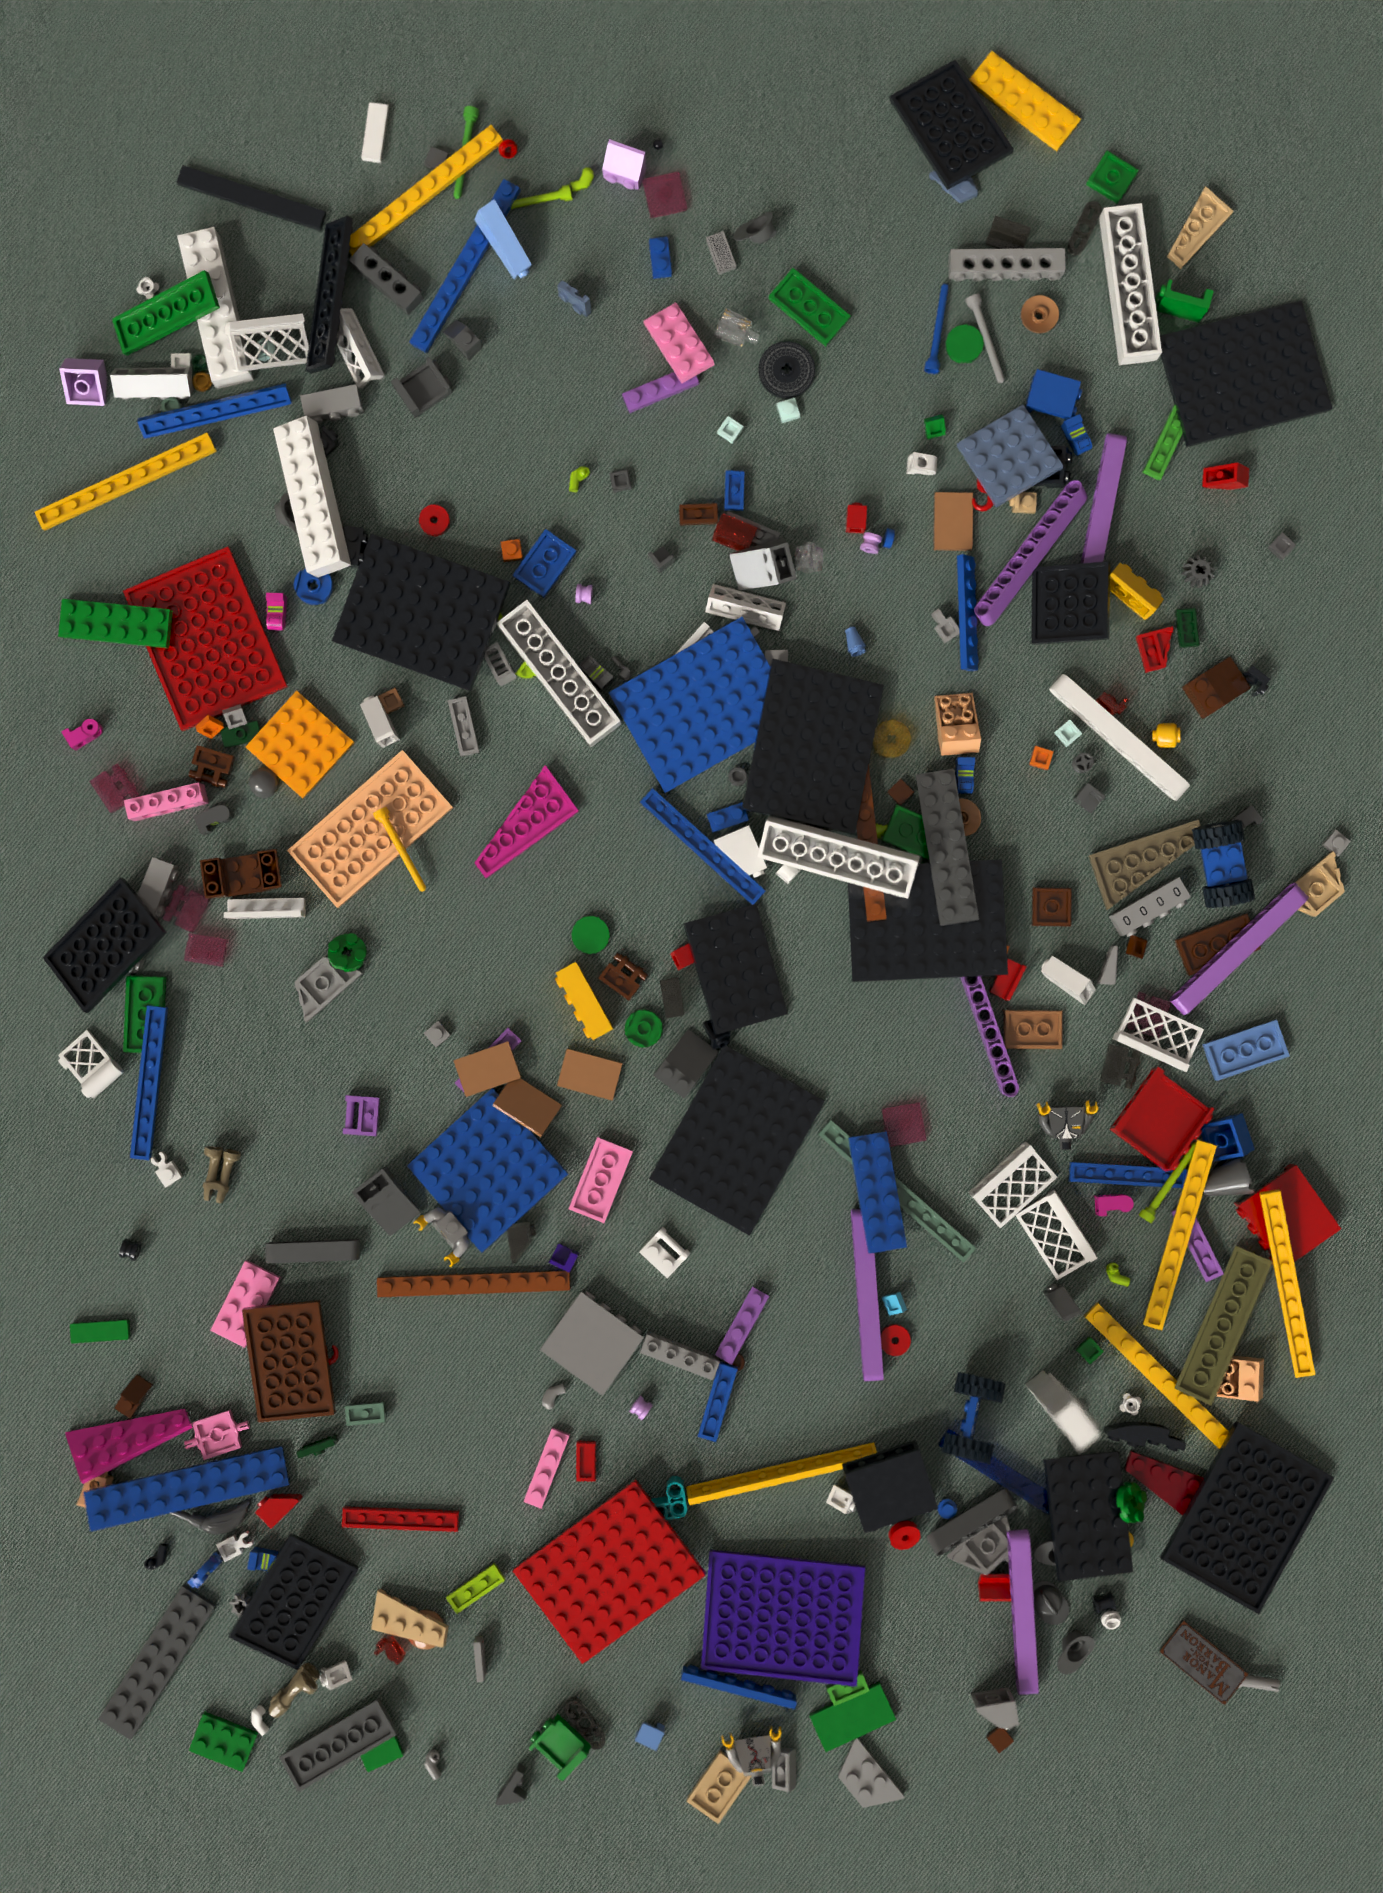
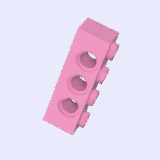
(166, 801)

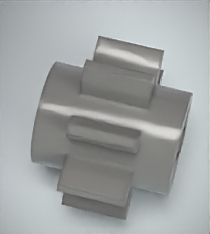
(237, 1605)

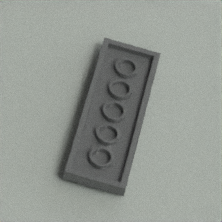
(338, 1744)

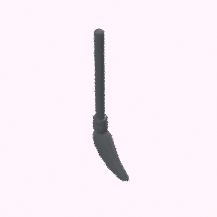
(218, 1522)

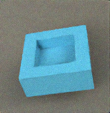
(894, 1303)

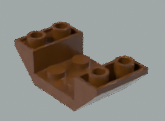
(241, 874)

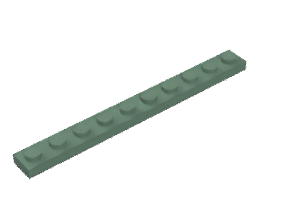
(908, 1201)

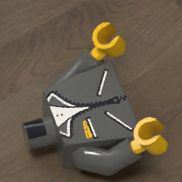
(1066, 1121)

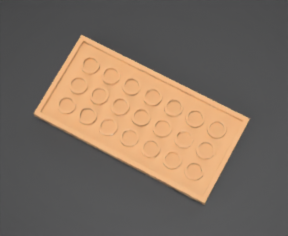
(354, 847)

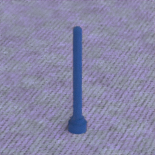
(932, 365)

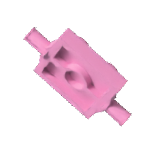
(217, 1434)

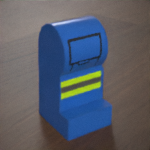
(1076, 435)
(964, 774)
(261, 1558)

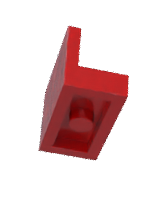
(1006, 984)
(994, 1587)

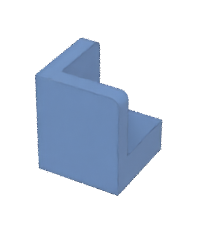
(650, 1735)

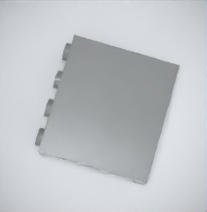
(592, 1342)

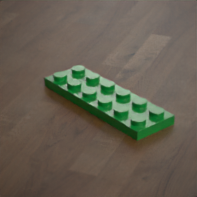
(166, 313)
(115, 623)

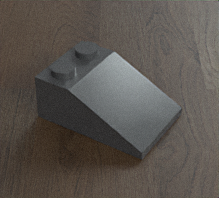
(686, 1063)

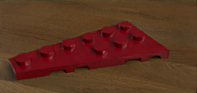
(1166, 1481)

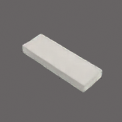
(375, 132)

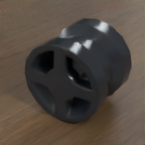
(130, 1249)

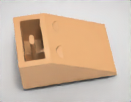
(957, 724)
(1243, 1379)

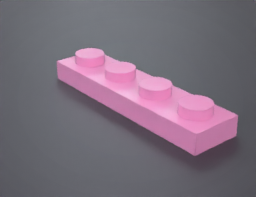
(546, 1468)

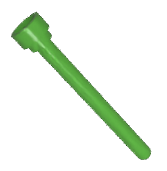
(471, 115)

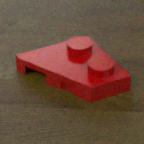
(1154, 648)

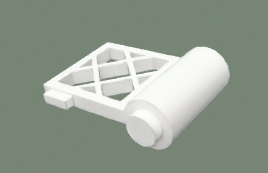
(98, 1077)

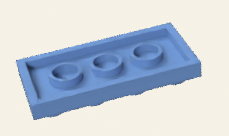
(1245, 1050)

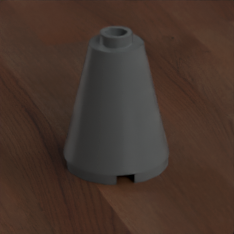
(1229, 1179)

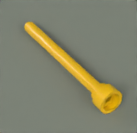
(383, 817)

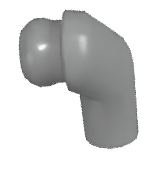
(550, 1395)
(431, 1764)

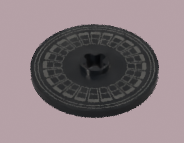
(775, 379)

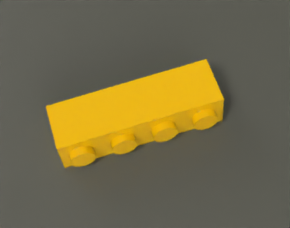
(584, 1000)

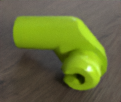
(585, 180)
(577, 476)
(1114, 1275)

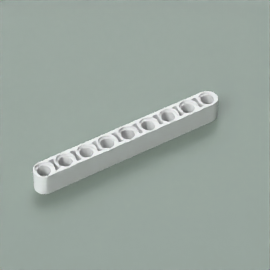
(1119, 737)

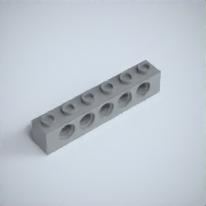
(1014, 257)

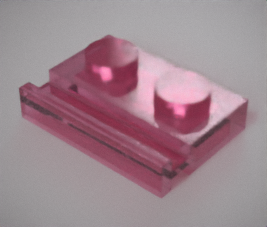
(205, 950)

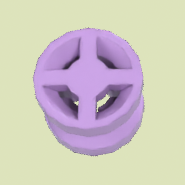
(871, 543)
(584, 593)
(640, 1407)

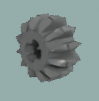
(1198, 564)

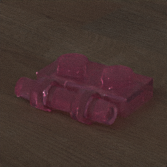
(108, 790)
(191, 911)
(1155, 1017)

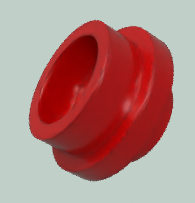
(511, 151)

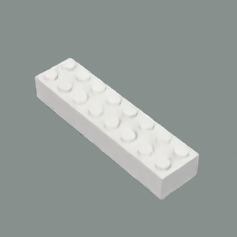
(201, 252)
(1130, 284)
(312, 496)
(559, 673)
(838, 856)
(1063, 1409)

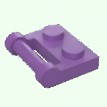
(367, 1117)

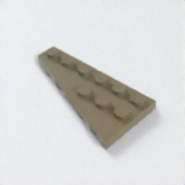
(1135, 862)

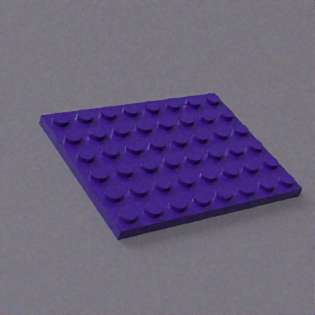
(783, 1617)

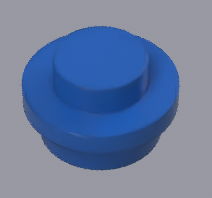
(947, 1508)

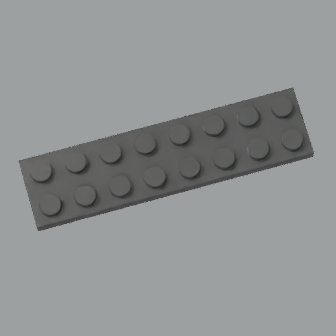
(947, 847)
(157, 1661)

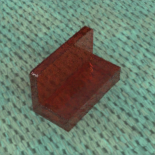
(734, 533)

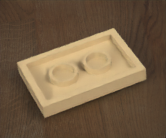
(717, 1788)

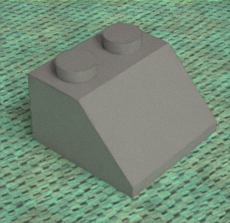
(997, 1707)

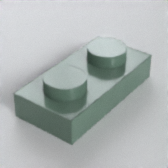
(365, 1413)

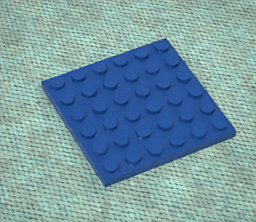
(487, 1171)

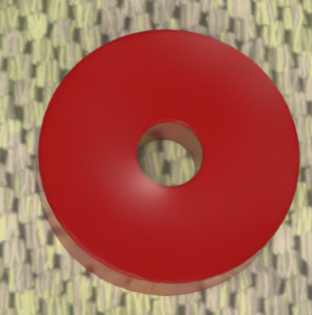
(440, 526)
(903, 1343)
(904, 1535)

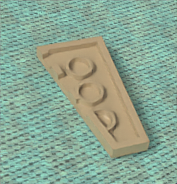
(1201, 224)
(406, 1621)

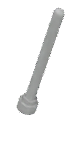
(974, 303)

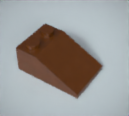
(1216, 687)

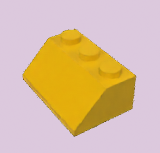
(1134, 591)

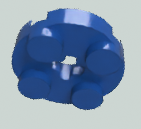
(305, 592)
(210, 1565)

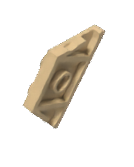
(1321, 885)

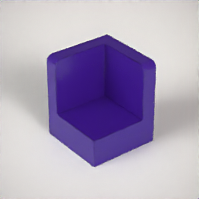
(564, 1258)

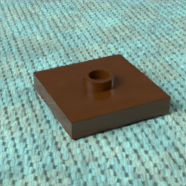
(1051, 906)

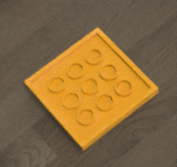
(299, 744)

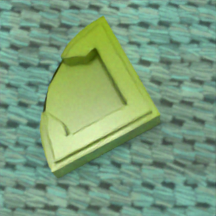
(525, 671)

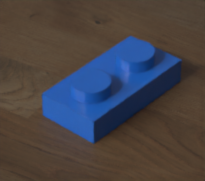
(660, 257)
(734, 490)
(727, 817)

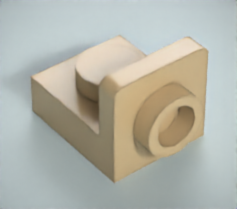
(1024, 503)

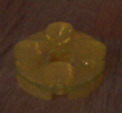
(902, 739)

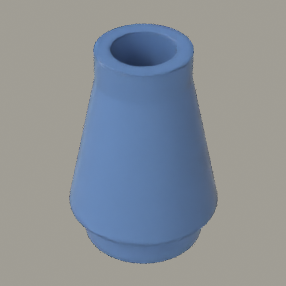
(854, 642)

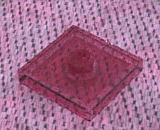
(664, 194)
(904, 1124)

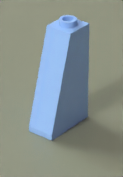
(502, 239)

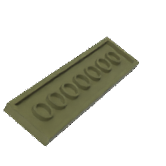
(1223, 1325)

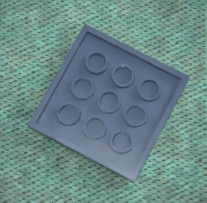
(1009, 456)

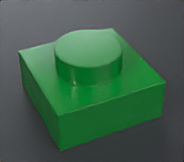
(934, 426)
(1089, 1350)

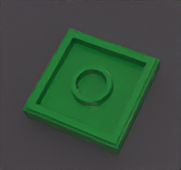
(1112, 177)

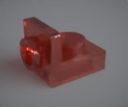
(1109, 703)
(393, 1649)

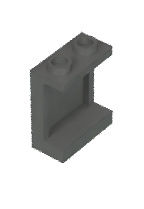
(423, 387)

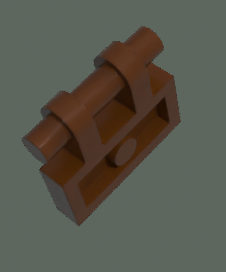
(211, 760)
(621, 982)

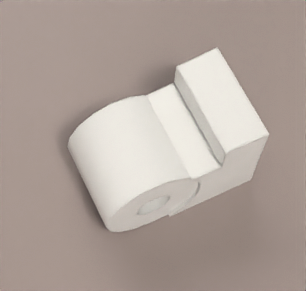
(921, 464)
(787, 873)

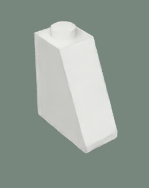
(379, 721)
(743, 850)
(1068, 979)

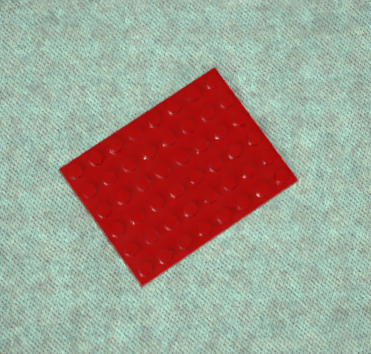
(216, 639)
(609, 1571)

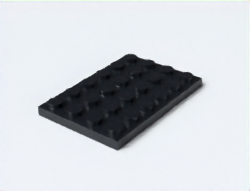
(951, 124)
(104, 945)
(735, 969)
(1085, 1516)
(293, 1601)

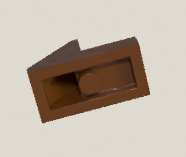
(133, 1396)

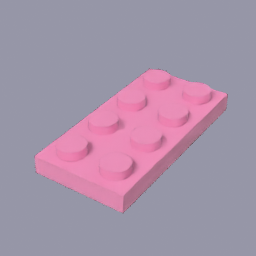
(679, 342)
(600, 1180)
(251, 1289)

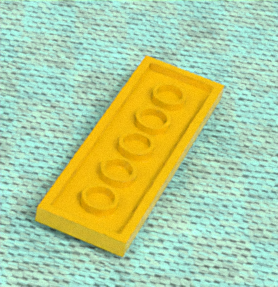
(1024, 101)

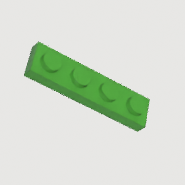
(1164, 446)

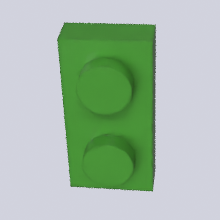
(843, 1693)

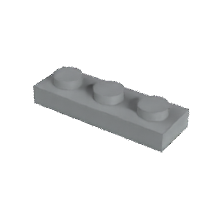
(463, 726)

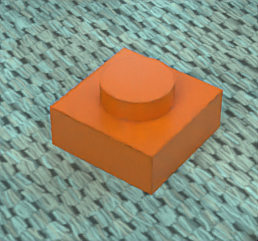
(511, 550)
(209, 726)
(1041, 758)

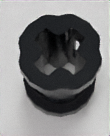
(1103, 1603)

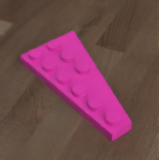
(533, 817)
(112, 1444)

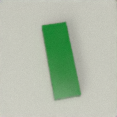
(100, 1331)

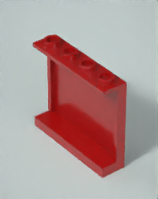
(1161, 1120)
(1305, 1214)

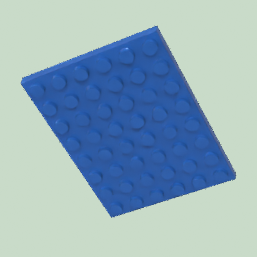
(697, 704)

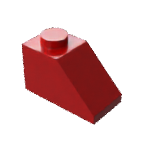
(1226, 476)
(275, 1507)

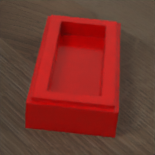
(586, 1461)

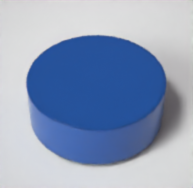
(888, 538)

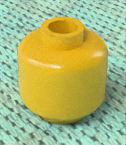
(1166, 735)

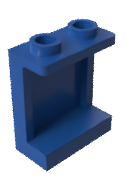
(1053, 395)

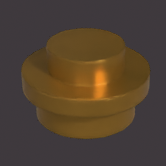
(202, 382)

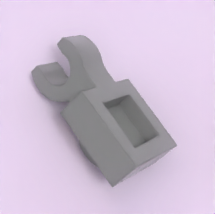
(946, 628)

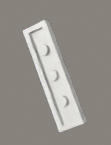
(359, 345)
(754, 614)
(265, 908)

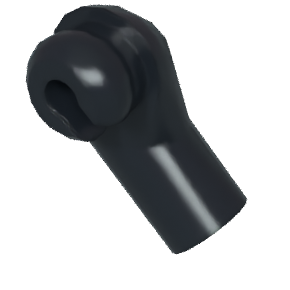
(158, 1559)

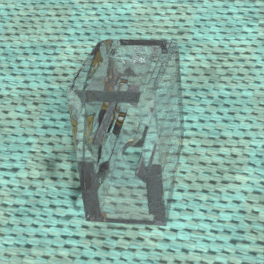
(735, 328)

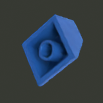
(1229, 1135)

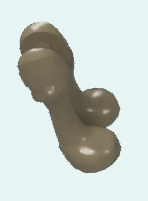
(211, 1183)
(304, 1680)

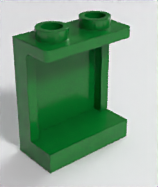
(1182, 305)
(560, 1745)

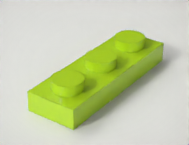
(475, 1588)

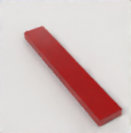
(400, 1519)

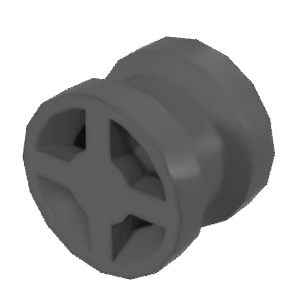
(1084, 760)

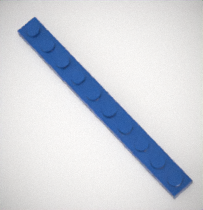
(460, 274)

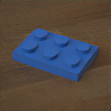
(544, 563)

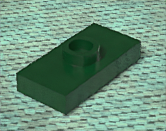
(1187, 628)
(239, 735)
(317, 1447)

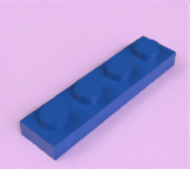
(717, 1401)

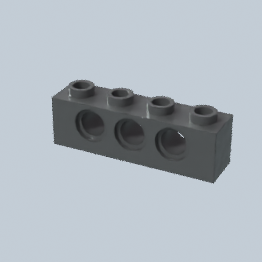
(405, 301)

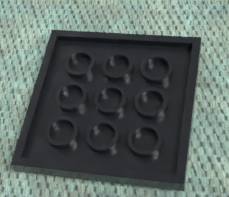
(1071, 603)

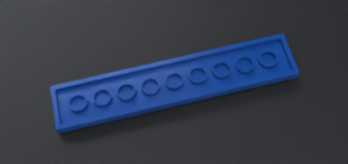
(186, 1488)

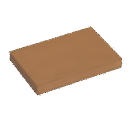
(953, 521)
(1032, 1029)
(487, 1069)
(589, 1074)
(527, 1106)

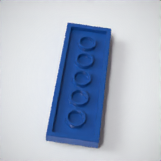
(877, 1192)

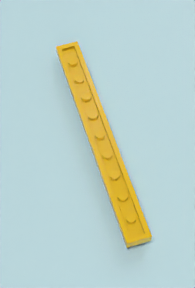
(426, 189)
(125, 481)
(1179, 1234)
(1287, 1283)
(1156, 1374)
(776, 1474)

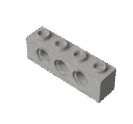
(680, 1355)

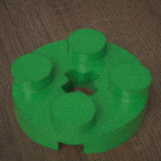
(350, 942)
(1132, 1502)

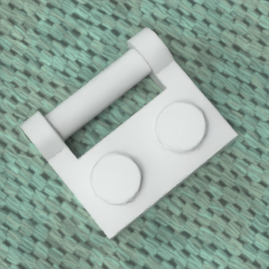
(660, 1257)

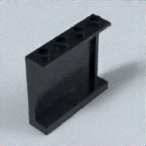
(890, 1486)

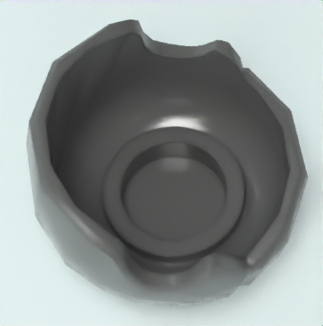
(263, 782)

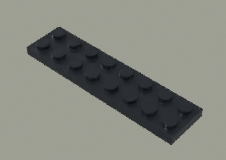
(329, 295)

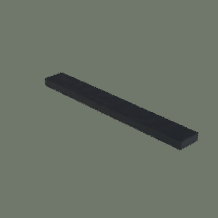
(251, 198)

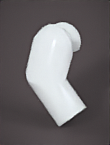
(256, 1720)

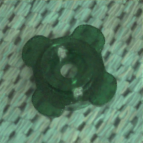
(199, 363)

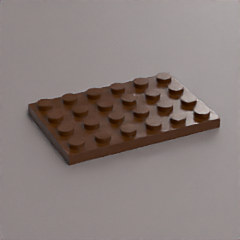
(288, 1361)

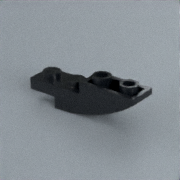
(1138, 1432)

